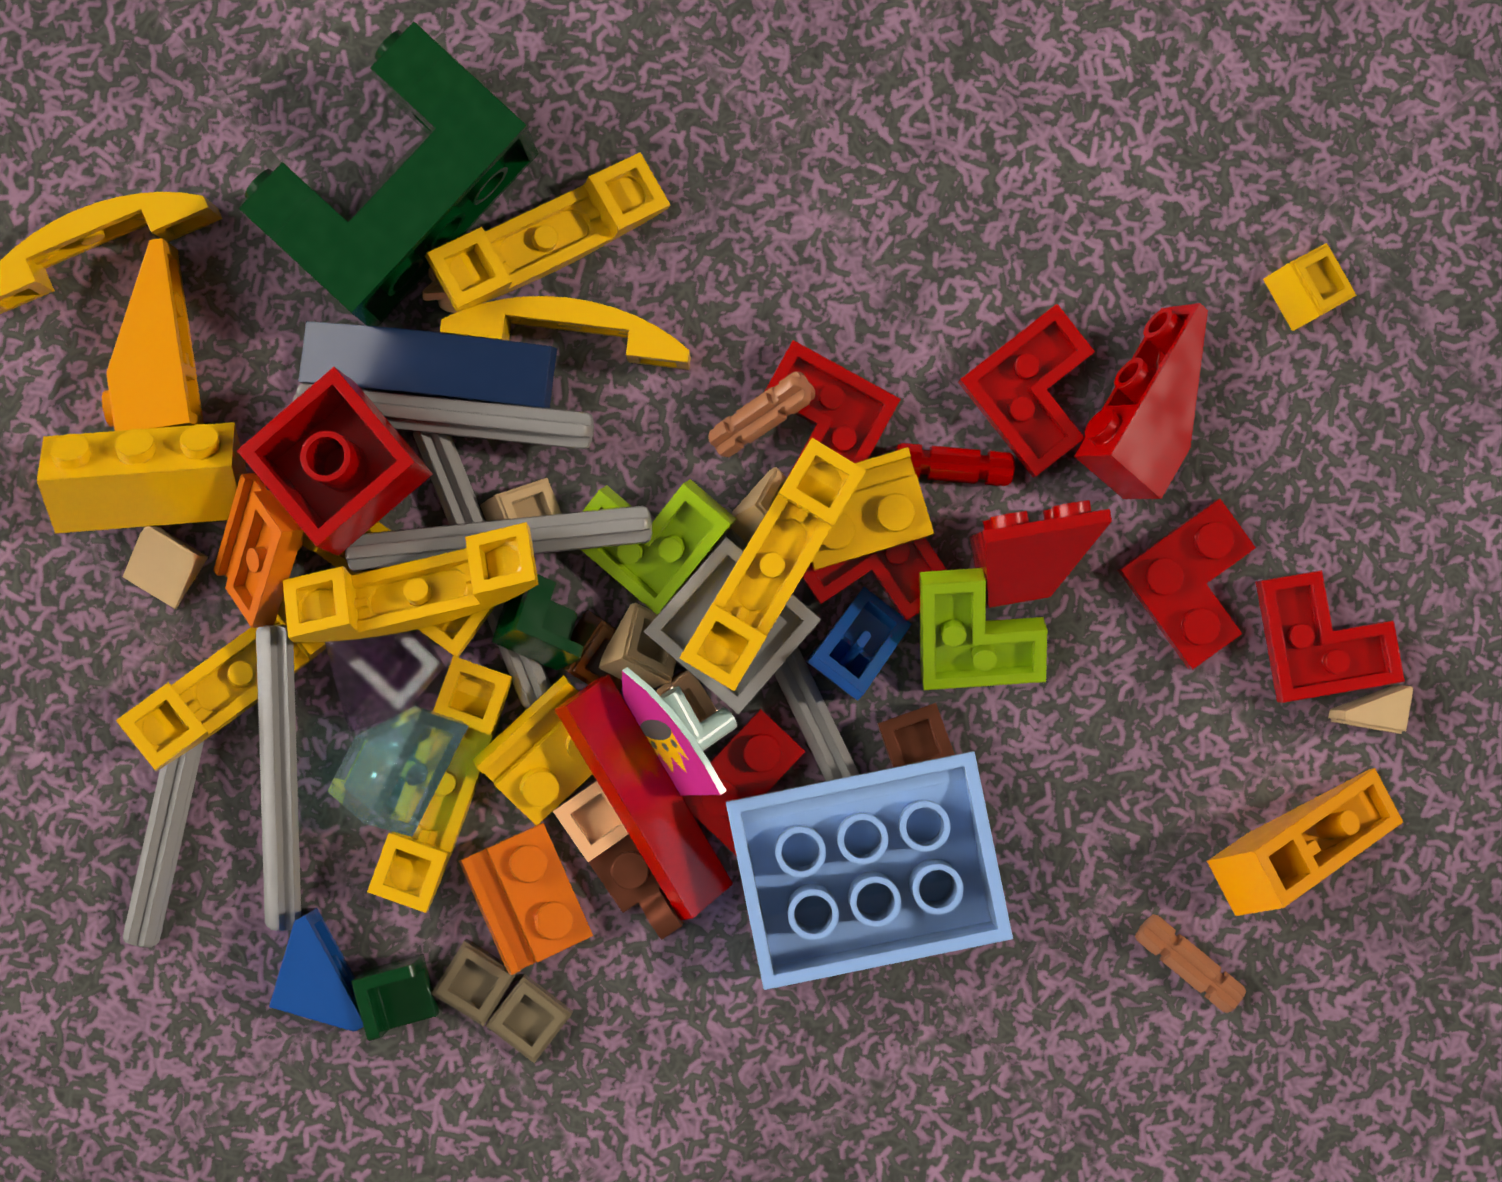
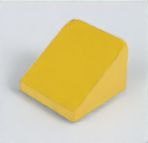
(1309, 286)

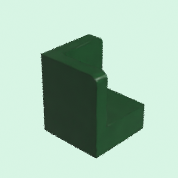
(539, 627)
(394, 995)

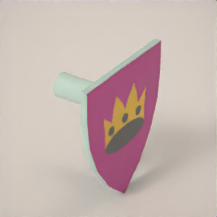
(678, 734)

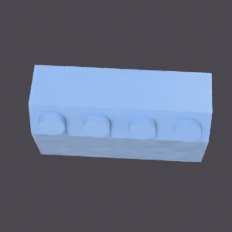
(869, 870)

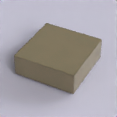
(473, 982)
(529, 1018)

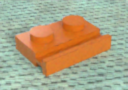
(257, 551)
(525, 898)

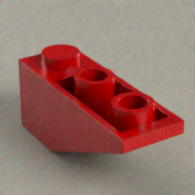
(1151, 411)

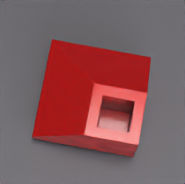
(1034, 558)

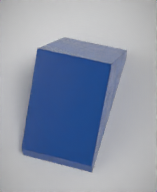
(859, 643)
(316, 977)

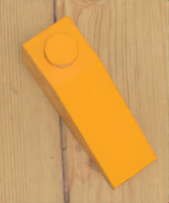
(153, 359)
(1304, 845)

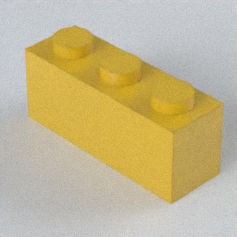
(140, 477)

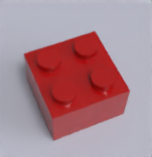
(334, 462)

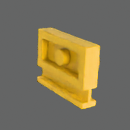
(880, 514)
(536, 757)

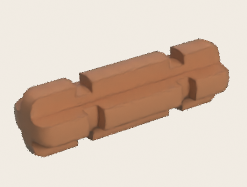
(762, 414)
(1190, 963)

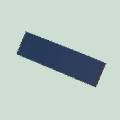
(430, 363)

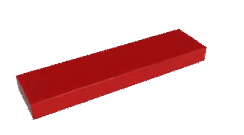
(644, 797)

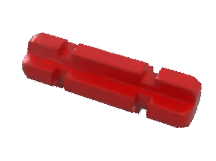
(961, 464)

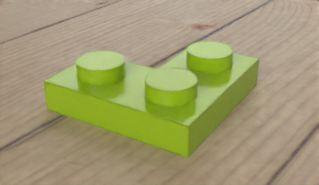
(679, 544)
(966, 649)

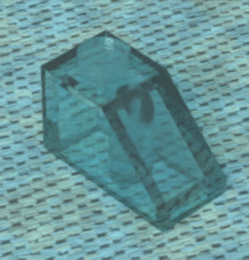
(397, 768)

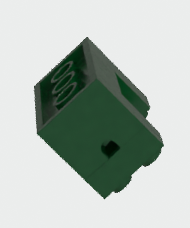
(431, 199)

